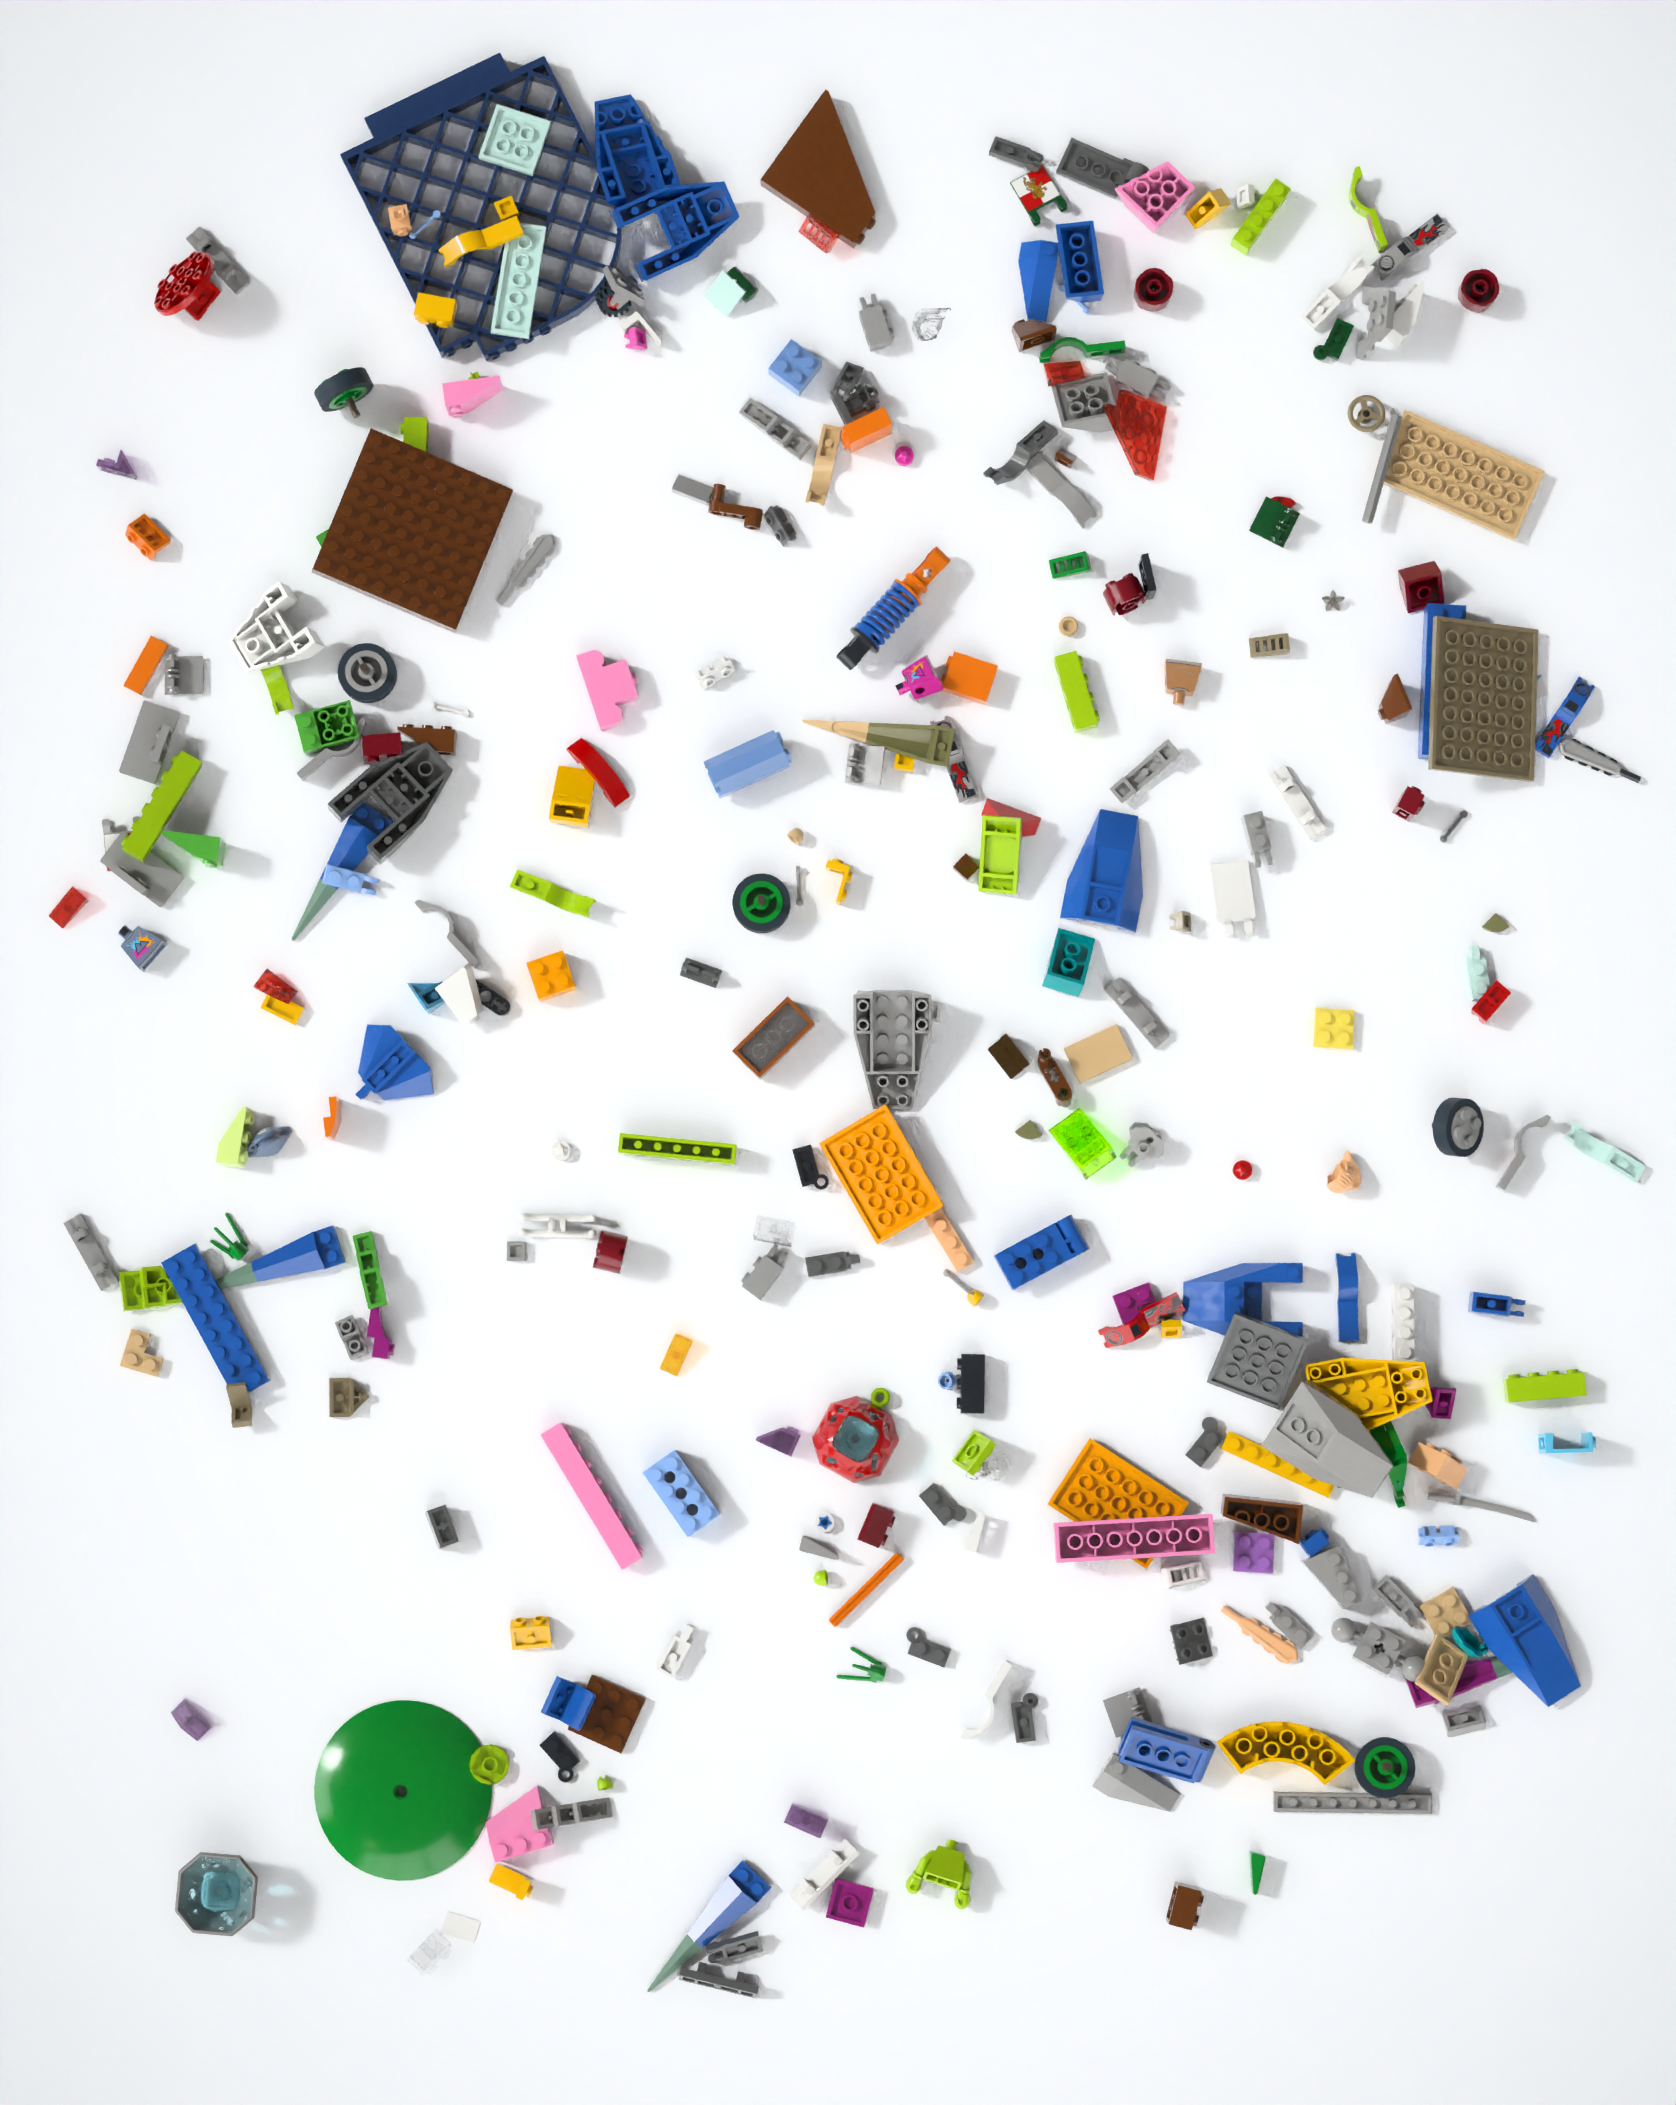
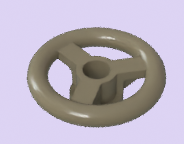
(1372, 415)

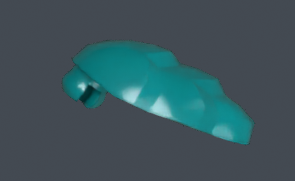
(1469, 1642)

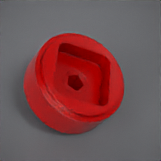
(1242, 1170)

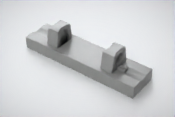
(223, 265)
(1136, 1013)
(91, 1252)

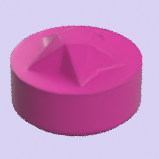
(904, 456)

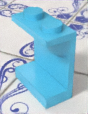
(1545, 1444)

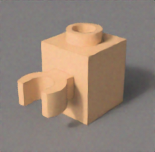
(400, 220)

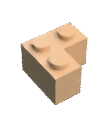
(1438, 1464)

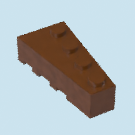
(1268, 1515)

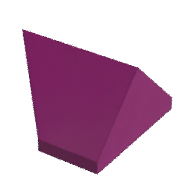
(1442, 1402)

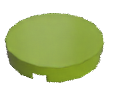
(489, 1764)

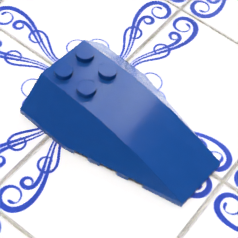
(629, 152)

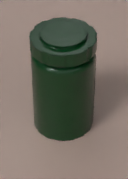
(745, 283)

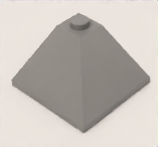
(1082, 402)

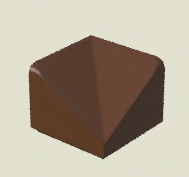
(965, 867)

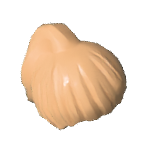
(1345, 1175)

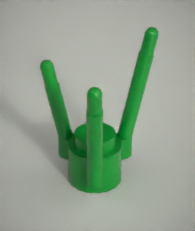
(236, 1249)
(876, 1671)

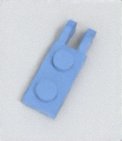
(348, 879)

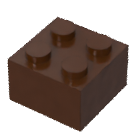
(1184, 1906)

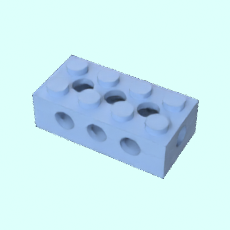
(667, 1493)

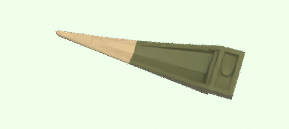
(921, 742)

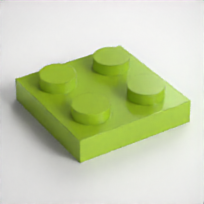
(973, 1452)

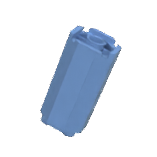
(748, 763)

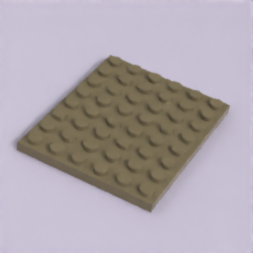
(1483, 699)

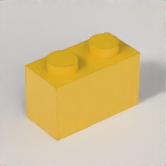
(435, 310)

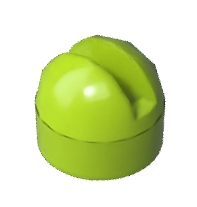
(821, 1578)
(604, 1784)

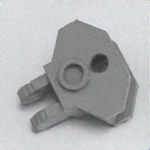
(1141, 1144)

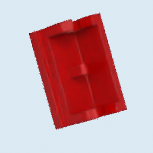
(1490, 1001)

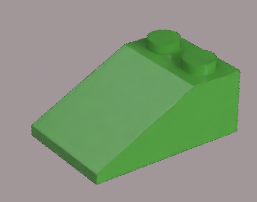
(205, 848)

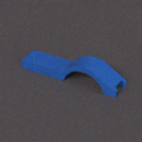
(1347, 1297)

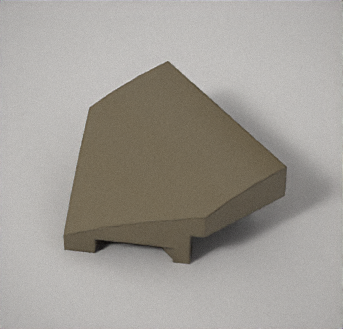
(344, 1397)

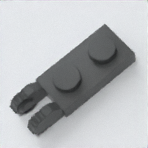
(1015, 154)
(847, 380)
(734, 1947)

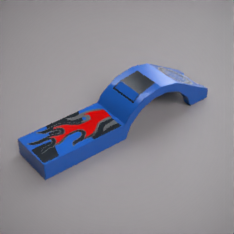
(1563, 717)

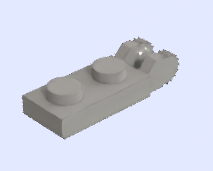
(1396, 1599)

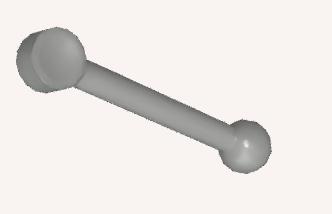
(799, 902)

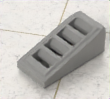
(810, 1546)

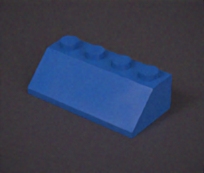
(1080, 261)

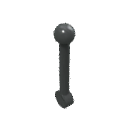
(1463, 814)

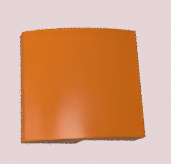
(332, 1123)

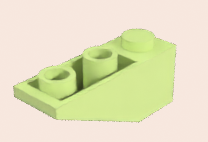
(234, 1143)

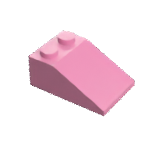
(467, 395)

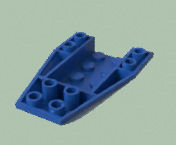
(1107, 874)
(1529, 1640)

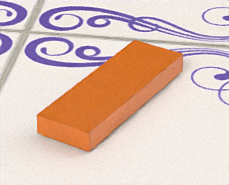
(146, 665)

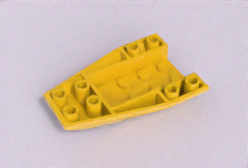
(1373, 1387)

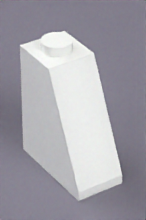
(462, 995)

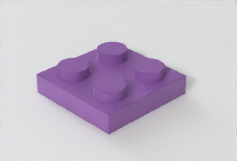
(1253, 1552)

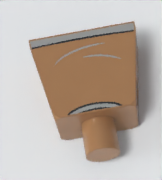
(1181, 679)

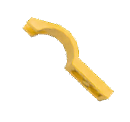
(481, 239)

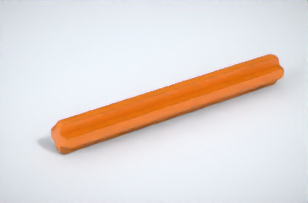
(866, 1589)

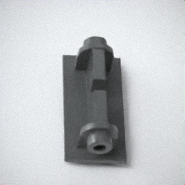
(775, 517)
(700, 972)

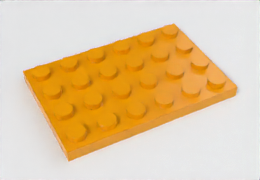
(881, 1174)
(1110, 1488)

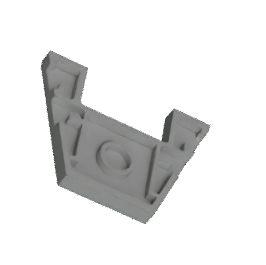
(1381, 317)

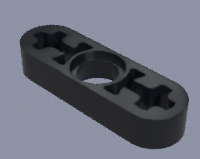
(500, 1000)

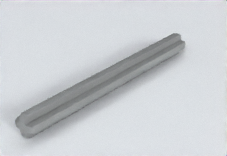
(1381, 469)

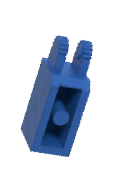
(1493, 1304)

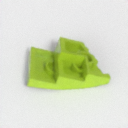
(147, 1289)

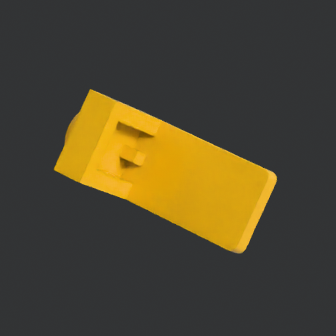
(838, 867)
(511, 1881)

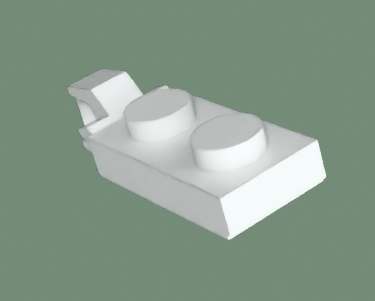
(675, 1652)

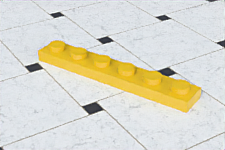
(1267, 1460)

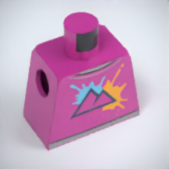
(920, 679)

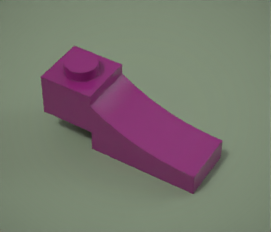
(382, 1345)

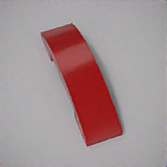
(600, 771)

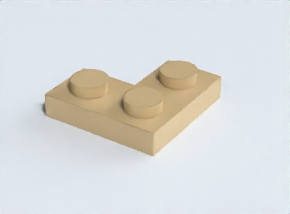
(136, 1356)

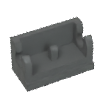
(441, 1526)

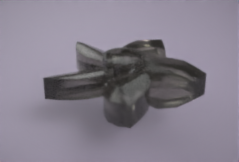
(1332, 601)

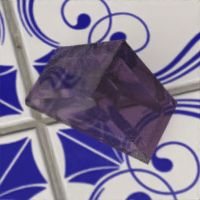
(190, 1720)

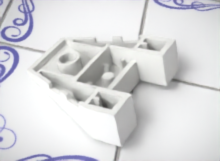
(268, 637)

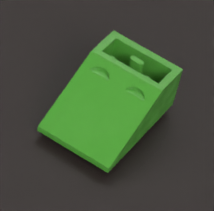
(326, 727)

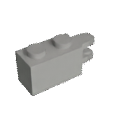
(874, 325)
(764, 1274)

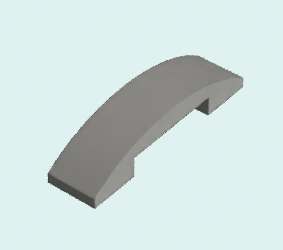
(1145, 771)

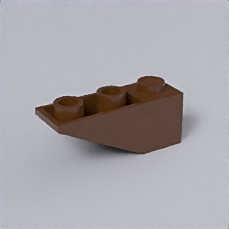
(441, 740)

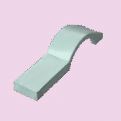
(1604, 1153)

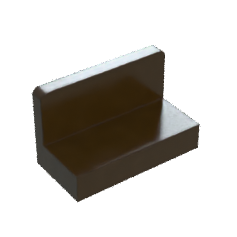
(1008, 1056)

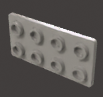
(149, 742)
(151, 879)

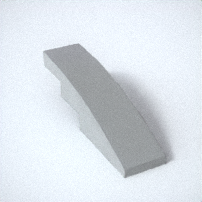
(775, 429)
(571, 1813)

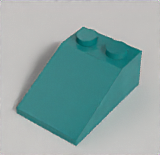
(1068, 962)

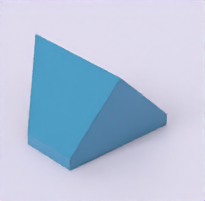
(427, 995)

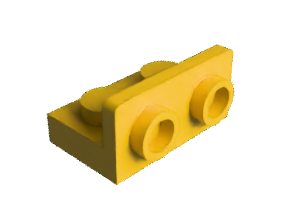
(530, 1632)

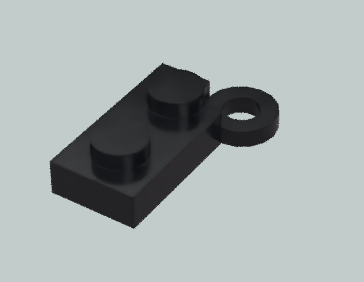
(807, 1167)
(561, 1755)

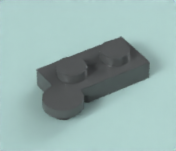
(1205, 1443)
(941, 1506)
(1023, 1718)

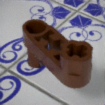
(751, 515)
(1045, 1064)

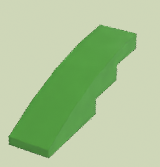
(370, 1270)

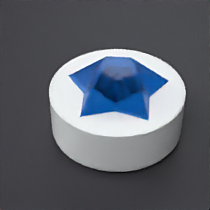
(824, 1522)

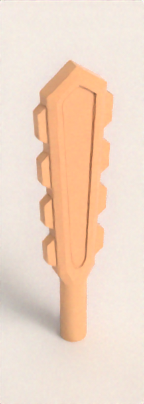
(1271, 1642)

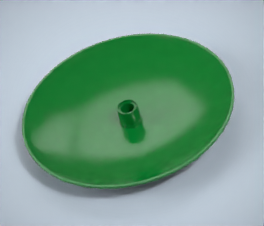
(359, 1798)

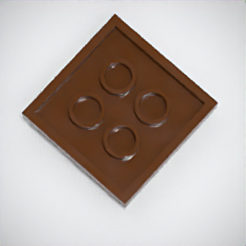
(611, 1714)

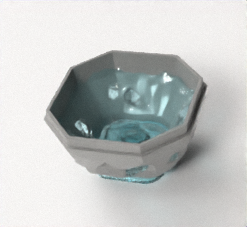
(198, 1899)

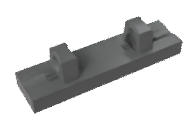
(701, 1978)

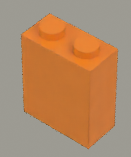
(866, 430)
(968, 677)

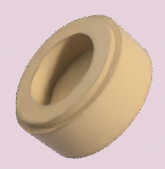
(1068, 626)

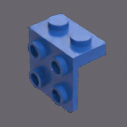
(568, 1703)

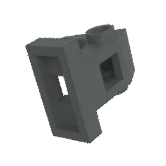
(868, 395)

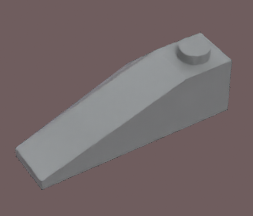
(1133, 1785)

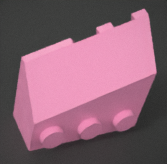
(1155, 194)
(512, 1828)

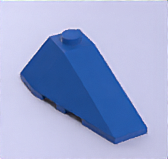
(1037, 270)

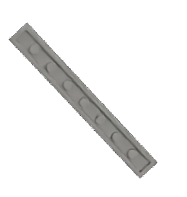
(1351, 1803)

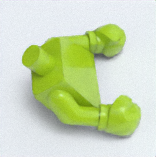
(946, 1868)

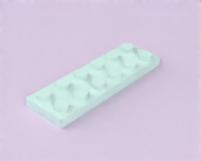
(519, 283)

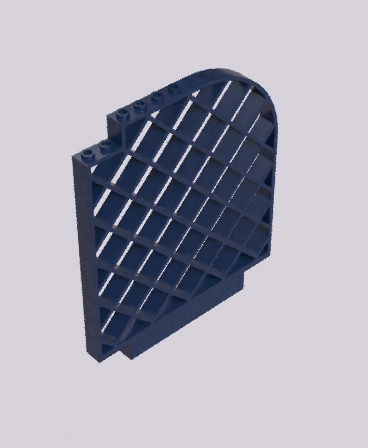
(441, 104)

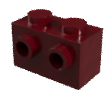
(380, 747)
(1409, 803)

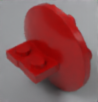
(189, 288)

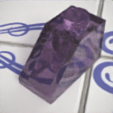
(781, 1439)

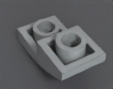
(351, 1337)

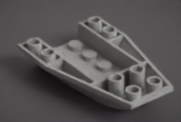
(892, 1043)

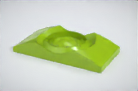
(1000, 854)

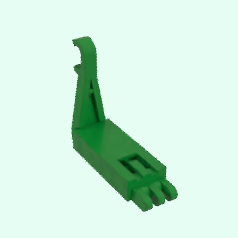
(1392, 1447)

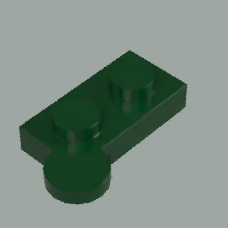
(1335, 342)

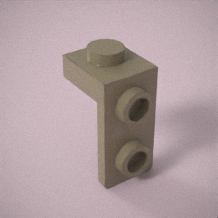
(240, 1404)

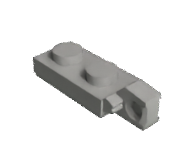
(1289, 1625)

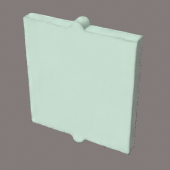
(725, 293)

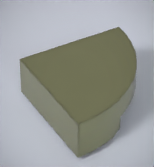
(1495, 924)
(1028, 1131)

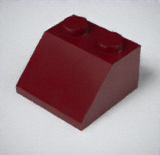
(1421, 586)
(875, 1526)

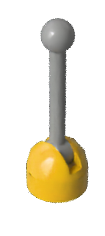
(973, 1296)

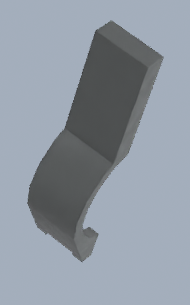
(1022, 455)

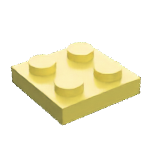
(1333, 1028)

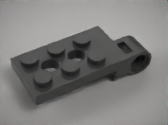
(1115, 169)

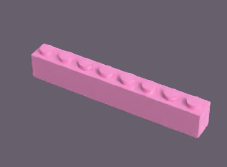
(592, 1496)

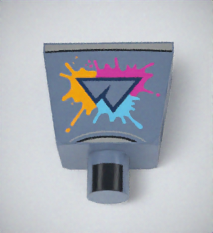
(141, 946)

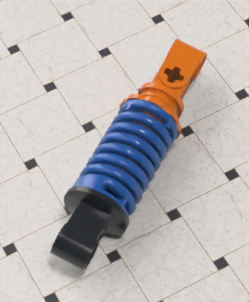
(891, 609)

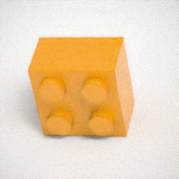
(551, 976)

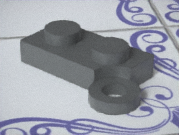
(926, 1649)

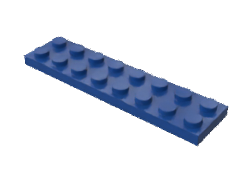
(214, 1318)

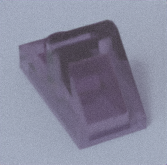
(121, 468)

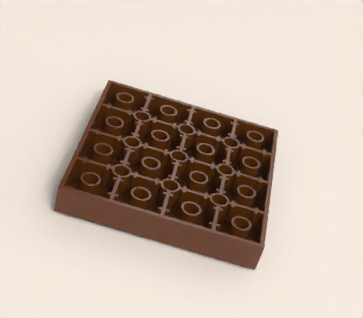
(412, 530)

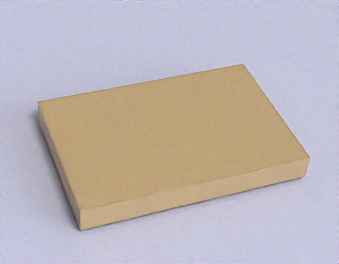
(1098, 1053)
(1442, 1669)

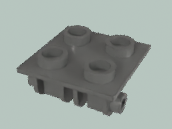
(1191, 1641)

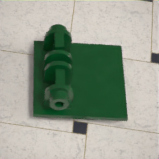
(1274, 521)

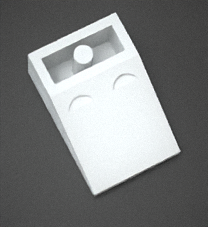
(1406, 315)

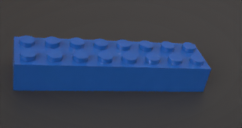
(1430, 611)

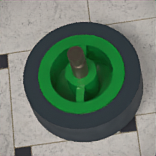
(344, 390)
(761, 903)
(1384, 1767)

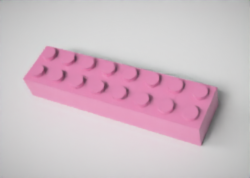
(1133, 1538)

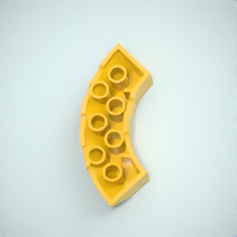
(1288, 1744)

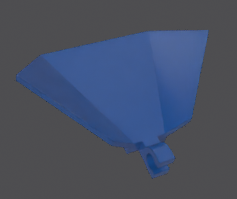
(392, 1066)

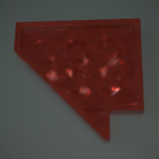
(1139, 430)

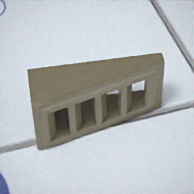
(1285, 651)

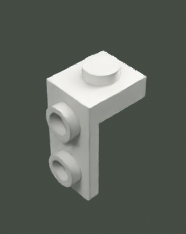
(637, 319)

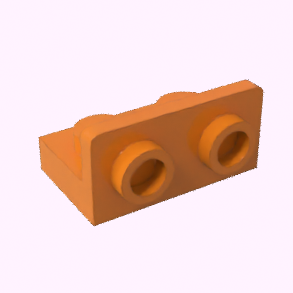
(146, 536)

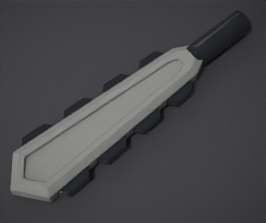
(1586, 756)

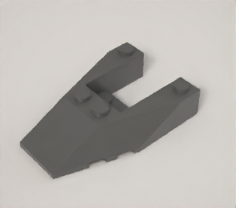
(403, 787)

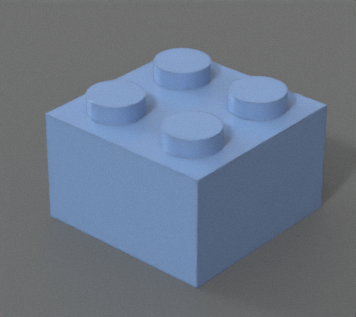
(795, 367)

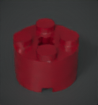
(1162, 284)
(1474, 300)
(1124, 594)
(610, 1251)

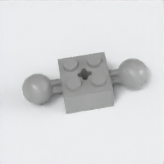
(1344, 1631)

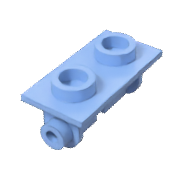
(1429, 1537)

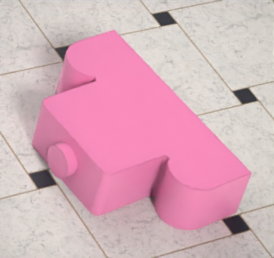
(607, 687)

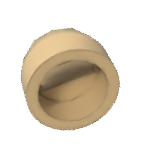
(795, 835)

